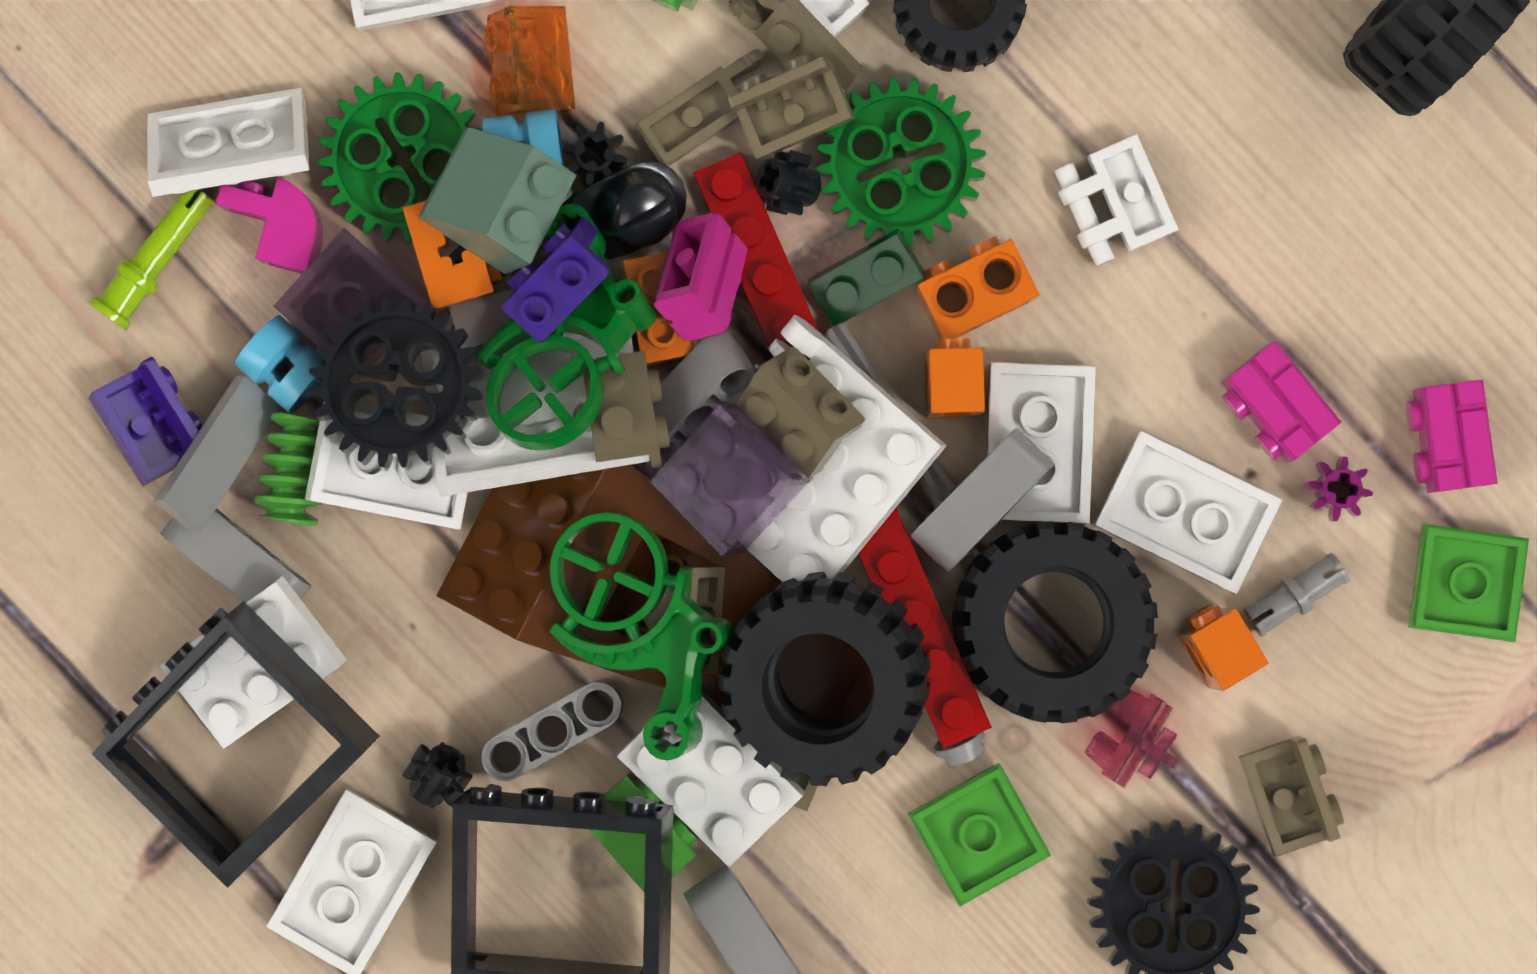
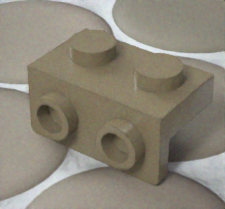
(791, 105)
(799, 410)
(627, 416)
(1291, 795)

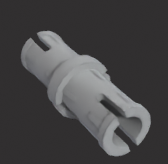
(1296, 594)

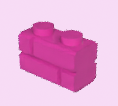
(701, 277)
(1279, 403)
(1452, 436)

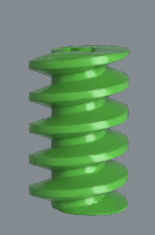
(291, 468)

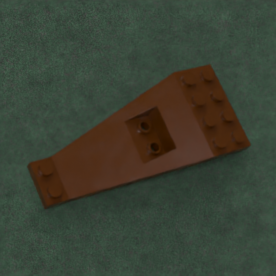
(508, 585)

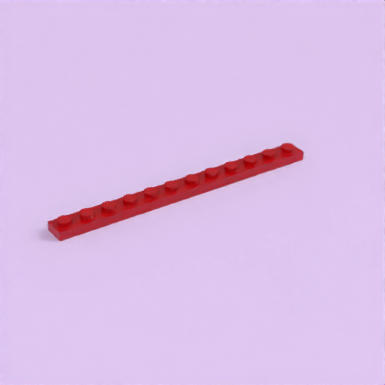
(889, 554)

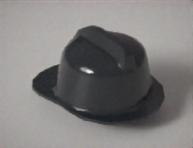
(635, 206)

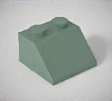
(497, 198)

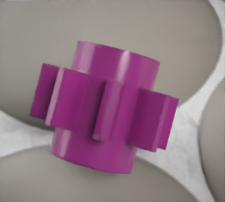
(1348, 479)

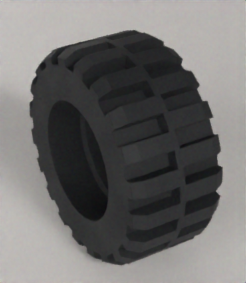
(1422, 47)
(1126, 622)
(784, 731)

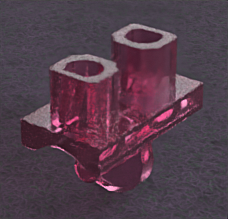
(1146, 721)

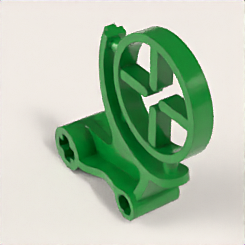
(604, 316)
(674, 645)

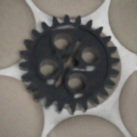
(387, 430)
(1221, 905)

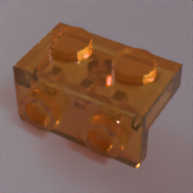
(529, 59)

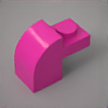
(291, 226)

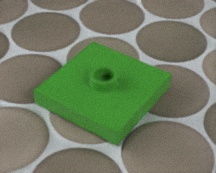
(1468, 583)
(979, 834)

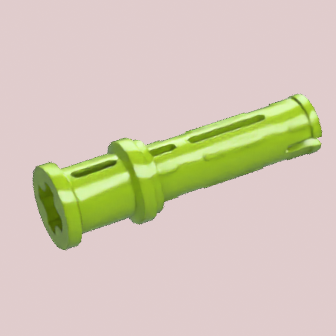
(138, 276)

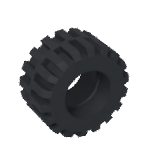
(958, 47)

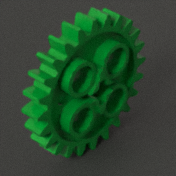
(364, 183)
(918, 206)

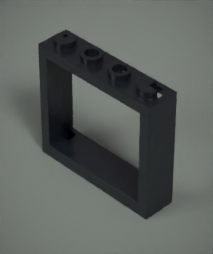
(171, 802)
(581, 811)

